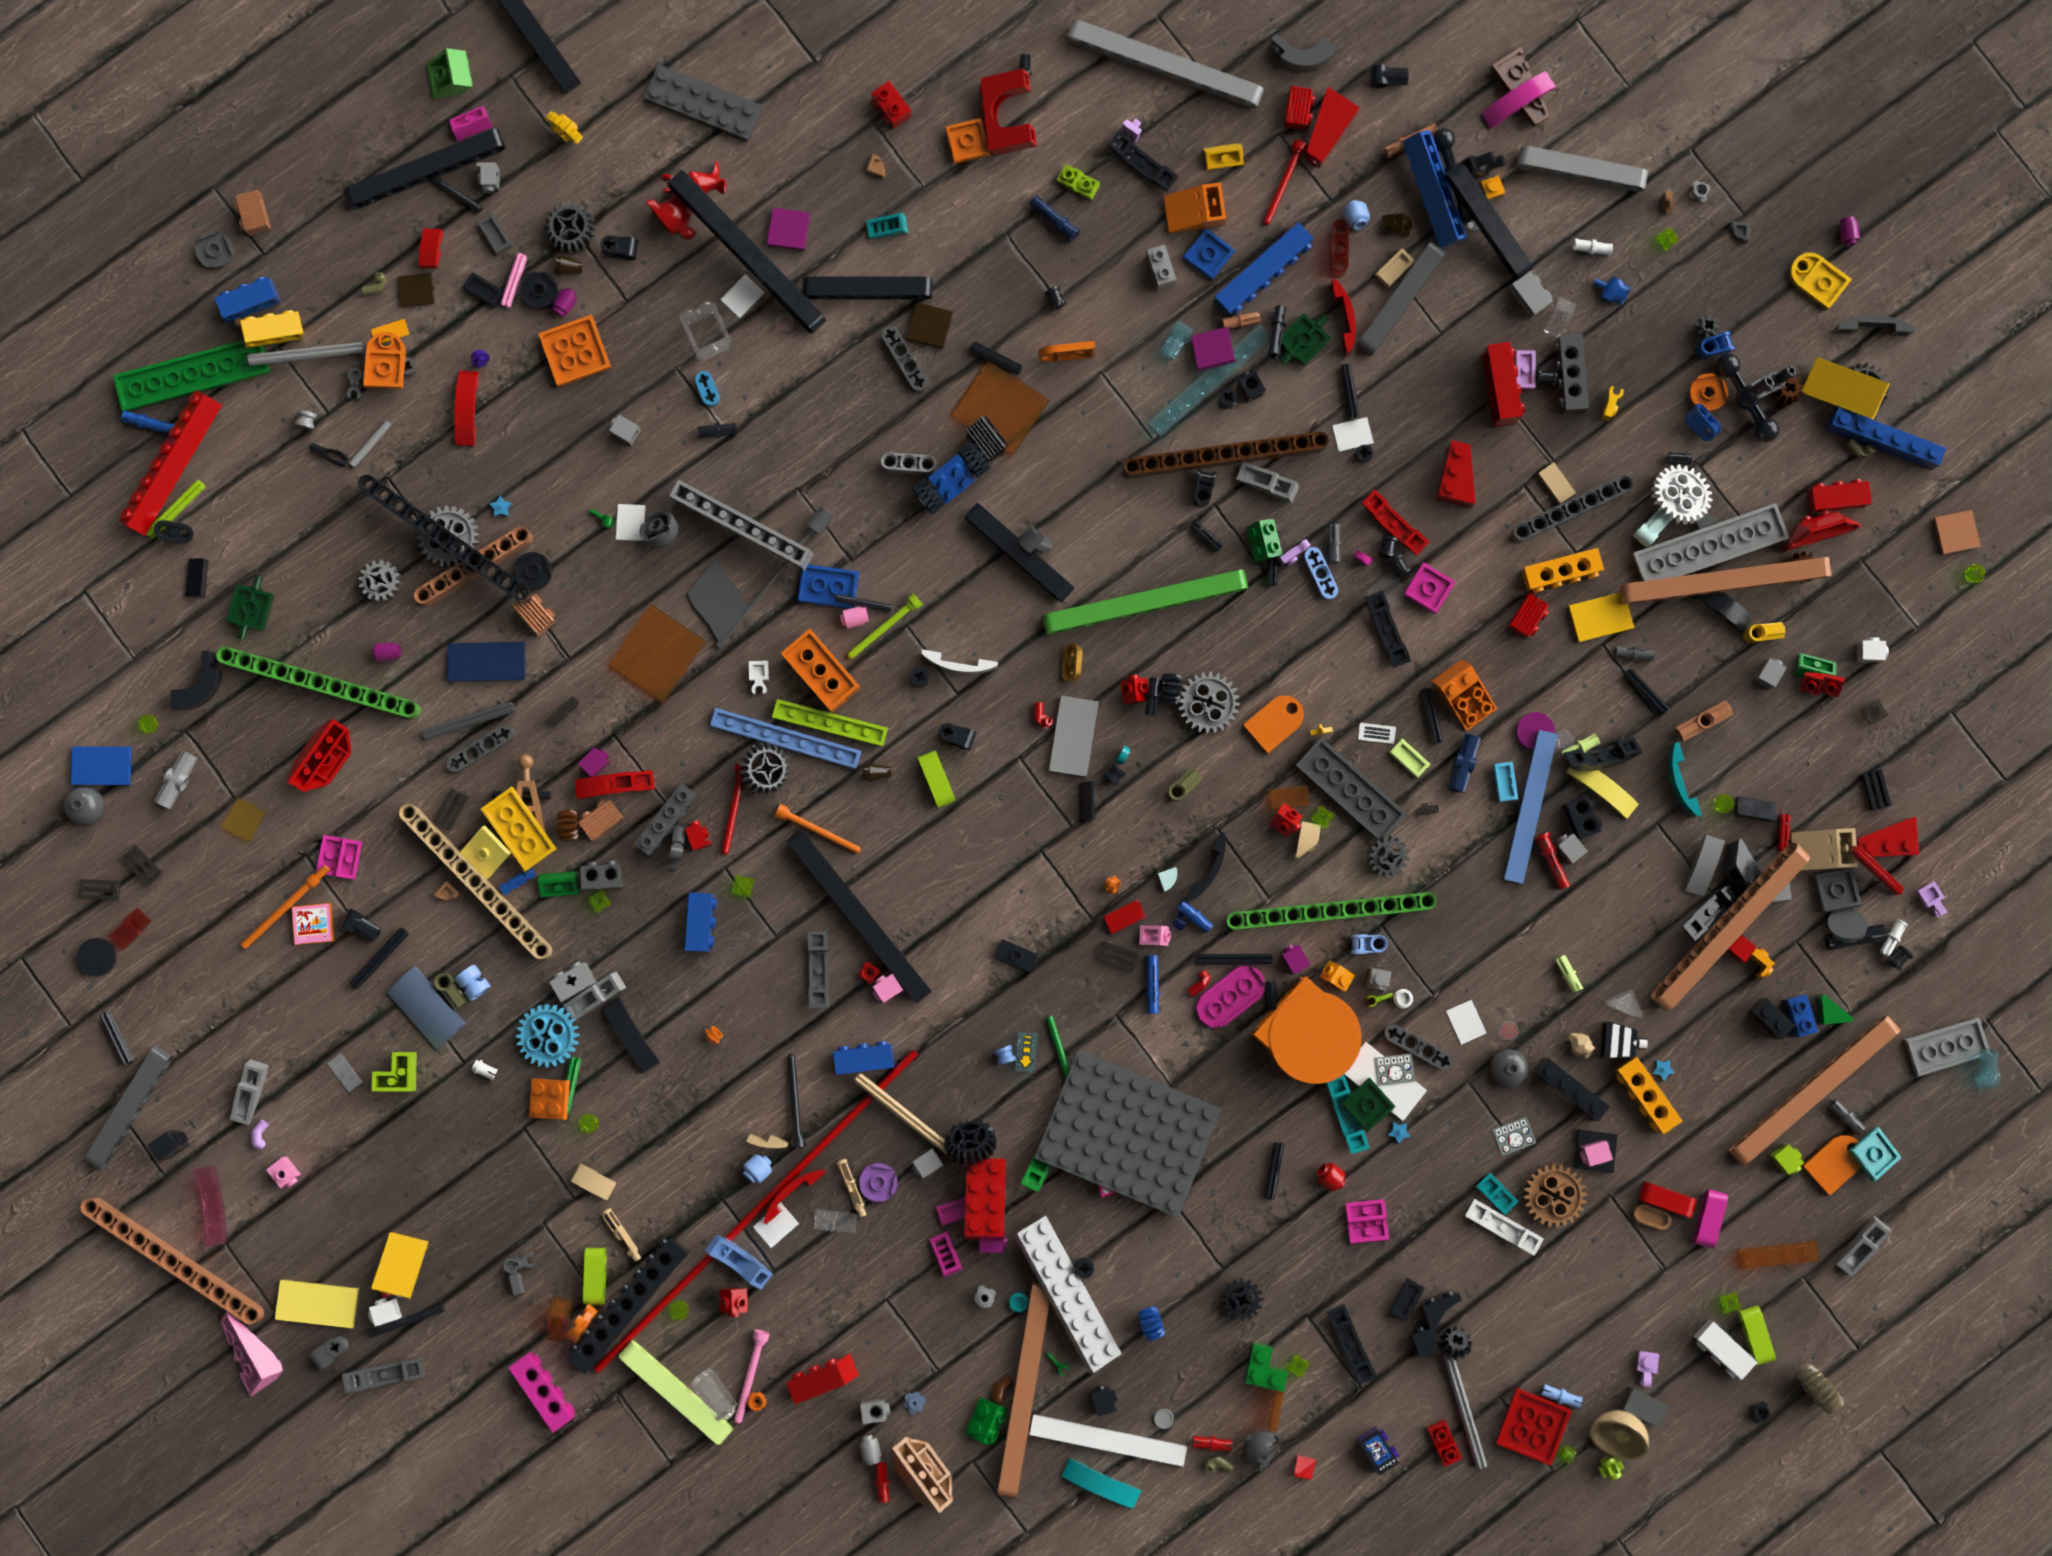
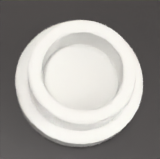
(1403, 998)

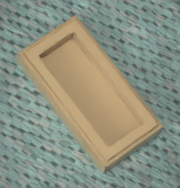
(1395, 268)
(1556, 483)

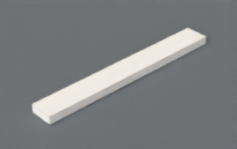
(1108, 1440)

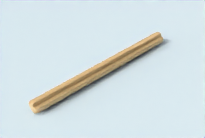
(901, 1112)

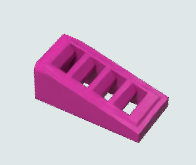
(946, 1272)

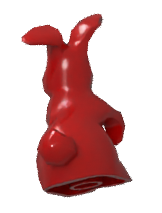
(674, 213)

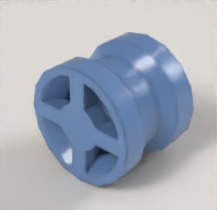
(1004, 1055)

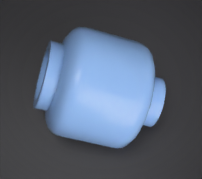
(1356, 214)
(757, 1168)

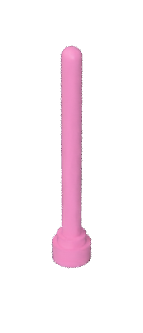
(760, 1338)

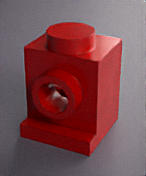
(698, 836)

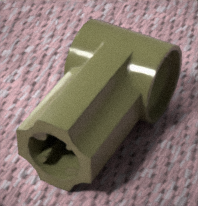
(1185, 784)
(452, 992)

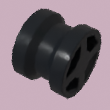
(920, 682)
(1114, 774)
(1084, 1267)

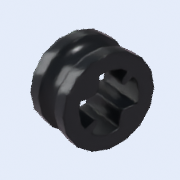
(1368, 450)

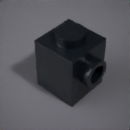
(1104, 1400)

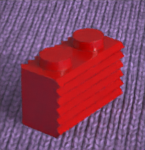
(1298, 108)
(1528, 615)

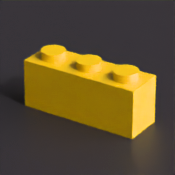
(271, 329)

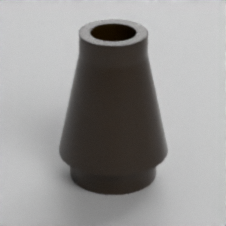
(566, 265)
(875, 772)

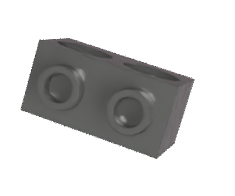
(601, 880)

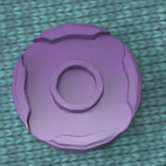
(878, 1182)

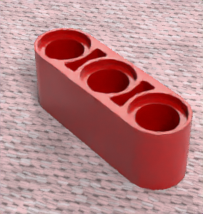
(1667, 1199)

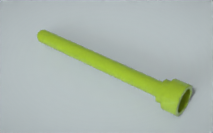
(912, 604)

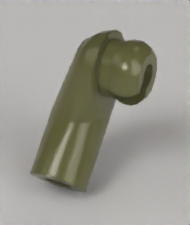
(377, 286)
(1860, 450)
(1216, 1463)

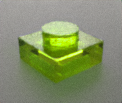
(743, 886)

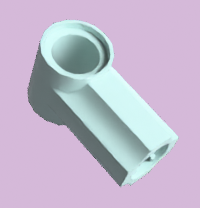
(1649, 532)

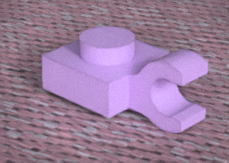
(1931, 896)
(1647, 1363)

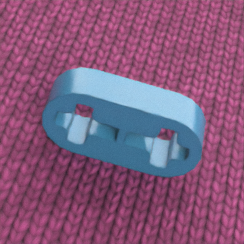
(711, 387)

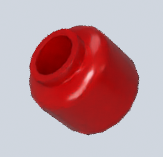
(1330, 1177)

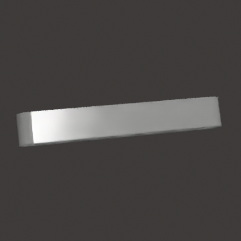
(1582, 169)

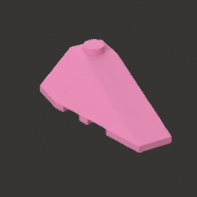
(255, 1359)

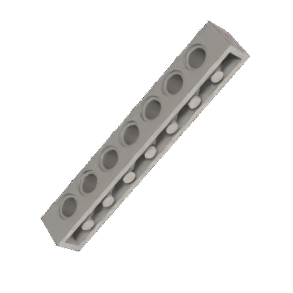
(741, 525)

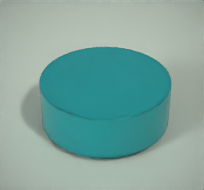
(1123, 754)
(1018, 1302)

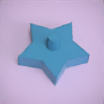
(500, 507)
(1663, 1069)
(1399, 1132)

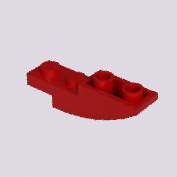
(614, 784)

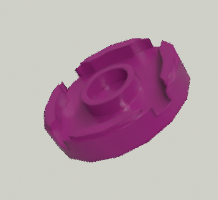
(1529, 726)

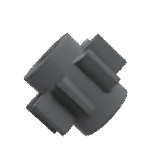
(1709, 331)

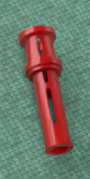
(1545, 852)

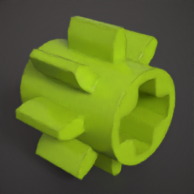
(1610, 1468)

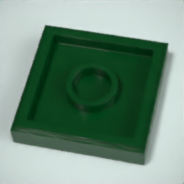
(1368, 1104)

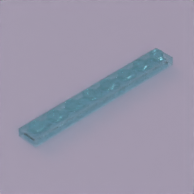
(1209, 382)

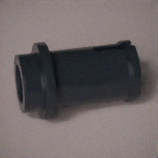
(1679, 458)

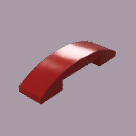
(1339, 294)
(465, 408)
(1394, 523)
(774, 1209)

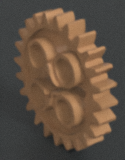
(1547, 1210)

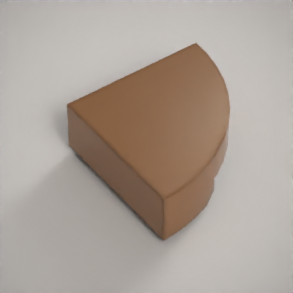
(876, 167)
(1667, 202)
(447, 892)

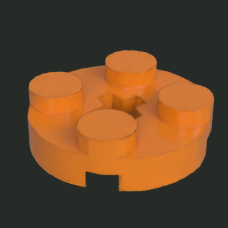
(1714, 384)
(581, 1323)

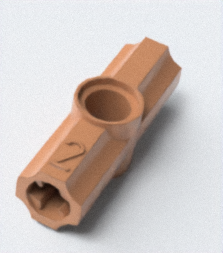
(1713, 715)

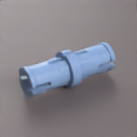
(1561, 1396)

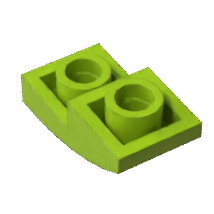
(1078, 182)

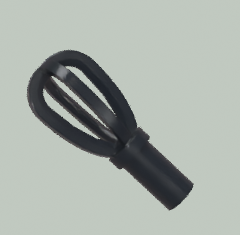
(324, 452)

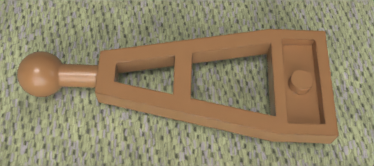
(526, 762)

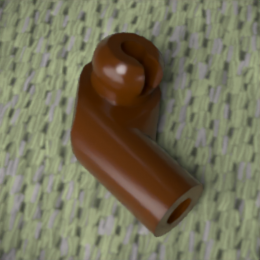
(998, 1390)

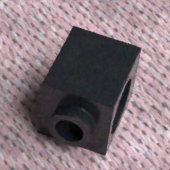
(1251, 394)

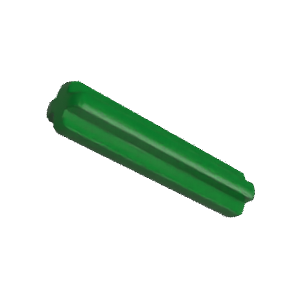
(572, 1074)

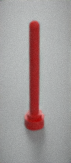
(1298, 149)
(733, 810)

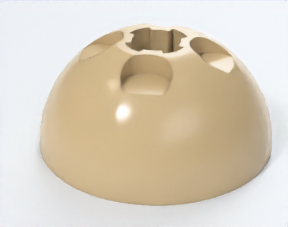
(1620, 1435)

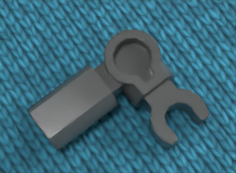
(356, 379)
(676, 847)
(512, 1266)

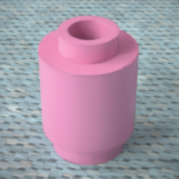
(854, 617)

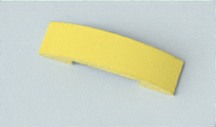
(1606, 789)

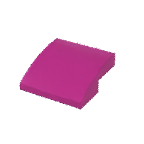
(339, 856)
(1366, 1221)

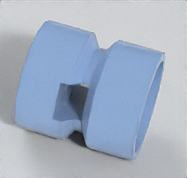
(472, 982)

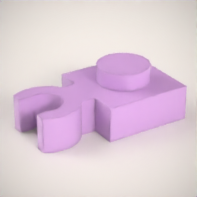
(1291, 556)

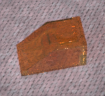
(559, 1319)

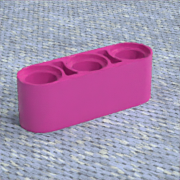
(1710, 1218)

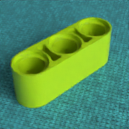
(936, 779)
(594, 1276)
(1756, 1335)

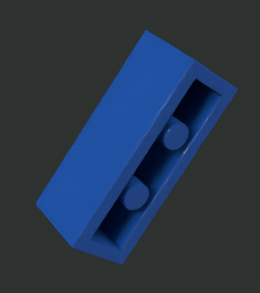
(247, 299)
(700, 922)
(863, 1058)

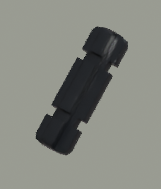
(1206, 536)

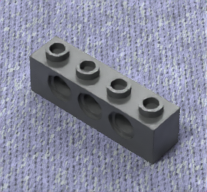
(1575, 346)
(666, 820)

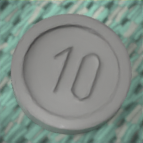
(1163, 1418)

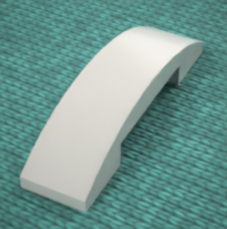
(983, 665)
(1504, 1227)

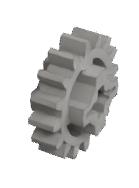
(376, 587)

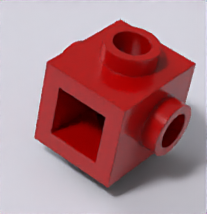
(1134, 689)
(1286, 820)
(733, 1301)

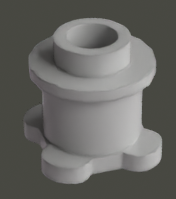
(981, 1291)

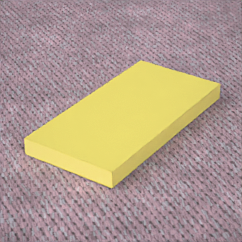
(316, 1303)

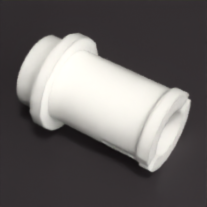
(483, 1069)

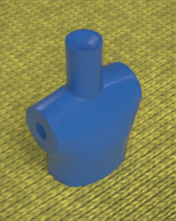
(1613, 291)

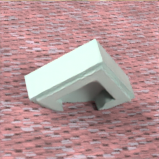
(1168, 878)

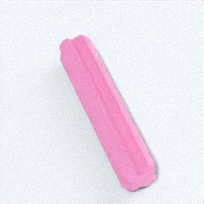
(513, 280)

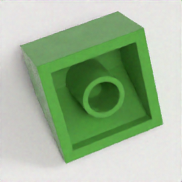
(449, 73)

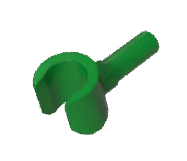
(607, 521)
(1058, 1364)

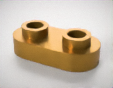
(1072, 662)

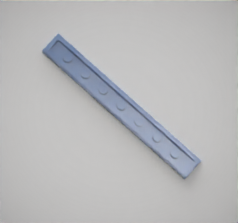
(785, 738)
(1530, 806)

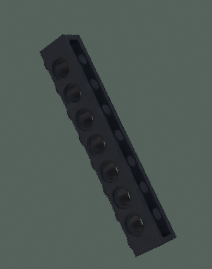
(585, 1361)

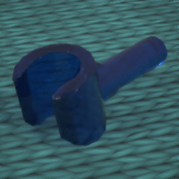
(1180, 923)

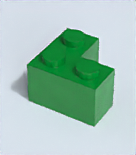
(1259, 1370)

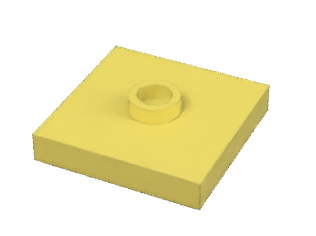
(485, 852)

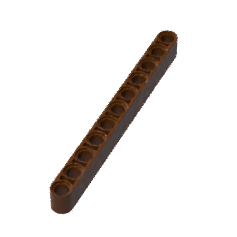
(1233, 449)

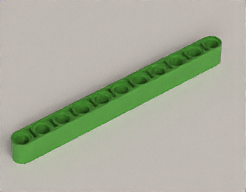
(1145, 602)
(310, 679)
(1339, 907)

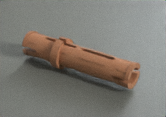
(1398, 146)

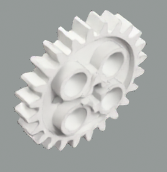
(1688, 493)

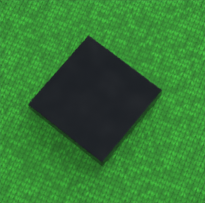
(1587, 1137)

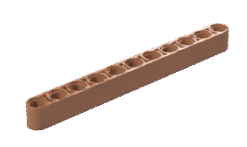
(1726, 580)
(1730, 926)
(1814, 1090)
(162, 1260)
(1024, 1392)

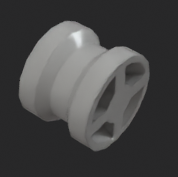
(305, 419)

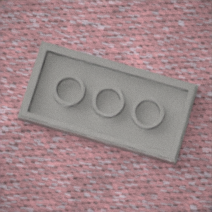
(1073, 736)
(1946, 1046)

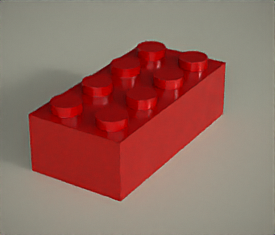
(1502, 384)
(985, 1200)

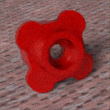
(874, 972)

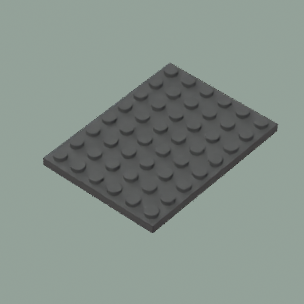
(1127, 1133)

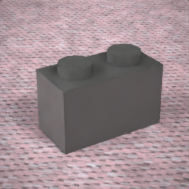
(1644, 1406)

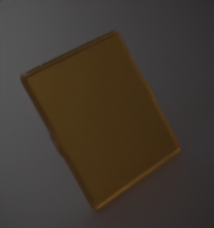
(1004, 400)
(657, 653)

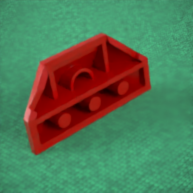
(1818, 529)
(321, 757)

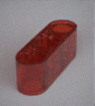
(1343, 240)

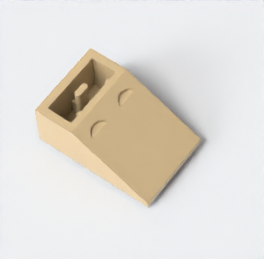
(1827, 848)

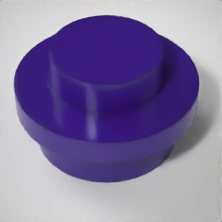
(479, 358)

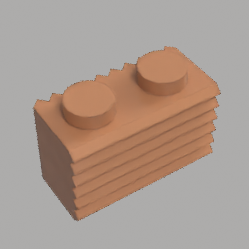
(252, 213)
(535, 615)
(601, 819)

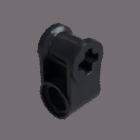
(622, 247)
(1204, 485)
(960, 737)

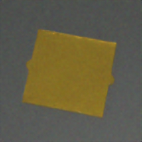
(244, 819)

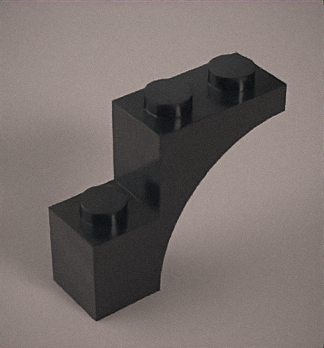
(1433, 1309)

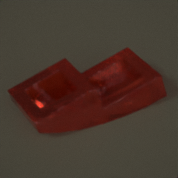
(130, 929)

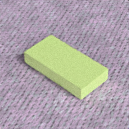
(1409, 758)

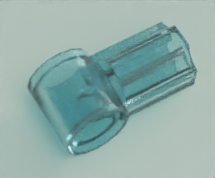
(1178, 337)
(1988, 1073)

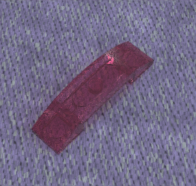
(212, 1205)

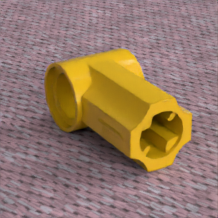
(1764, 632)

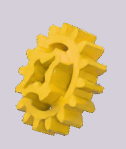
(563, 127)

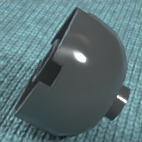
(659, 529)
(84, 806)
(1508, 1068)
(1261, 1448)

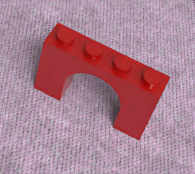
(995, 91)

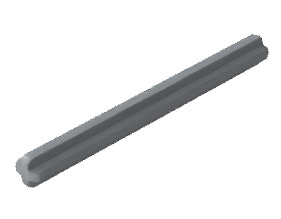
(305, 353)
(1465, 1412)

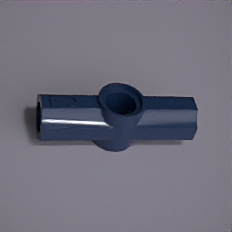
(1464, 763)

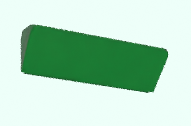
(1812, 664)
(558, 884)

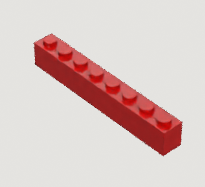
(170, 462)

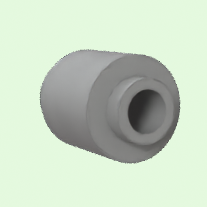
(870, 1449)

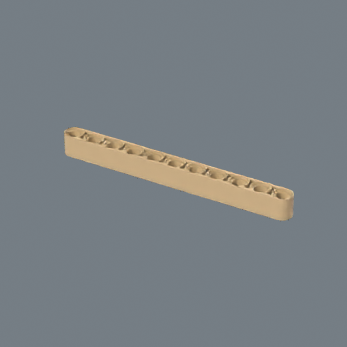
(467, 877)

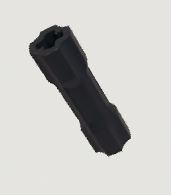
(1874, 934)

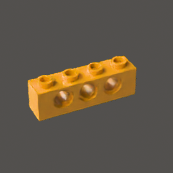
(1590, 559)
(1669, 1116)

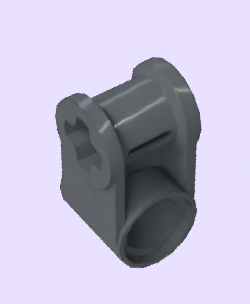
(327, 1353)

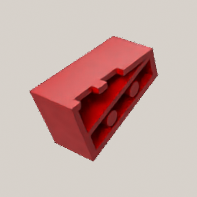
(1457, 479)
(1893, 840)
(822, 1378)

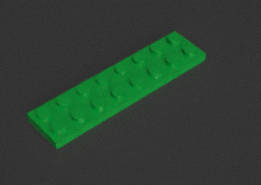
(186, 374)

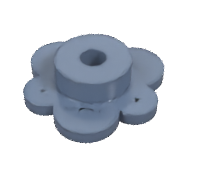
(910, 1398)

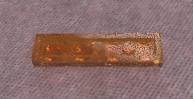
(1778, 1254)

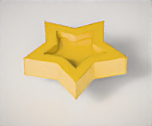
(1320, 730)

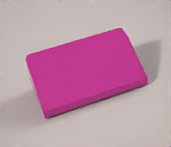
(470, 123)

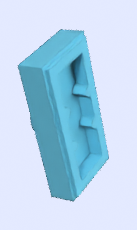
(1505, 782)

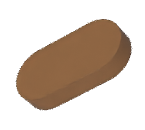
(1651, 1216)

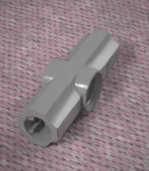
(176, 779)

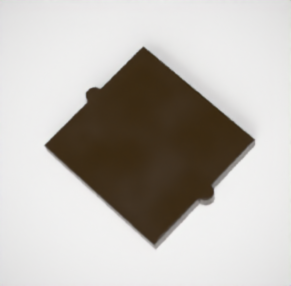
(416, 290)

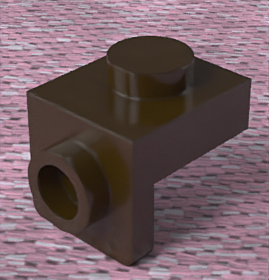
(1396, 224)

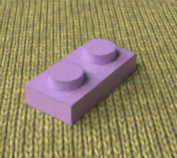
(1526, 366)

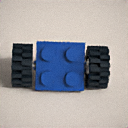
(951, 478)

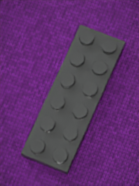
(703, 102)
(1351, 789)

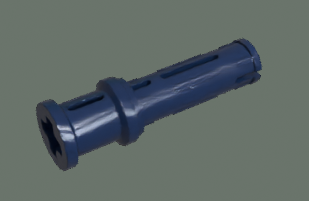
(1061, 223)

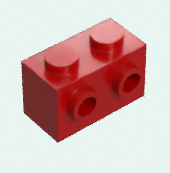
(891, 105)

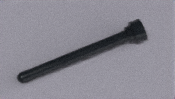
(797, 1139)

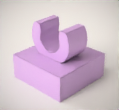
(1131, 129)

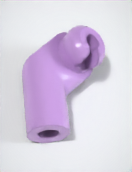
(256, 1135)

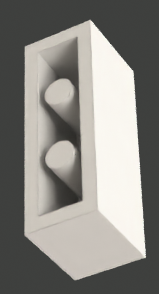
(1724, 1350)

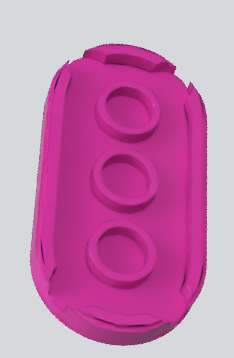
(1230, 996)

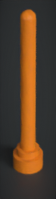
(784, 813)

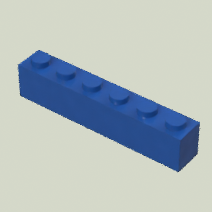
(1434, 189)
(1263, 270)
(1886, 438)

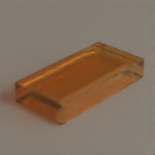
(1291, 796)
(1275, 1410)

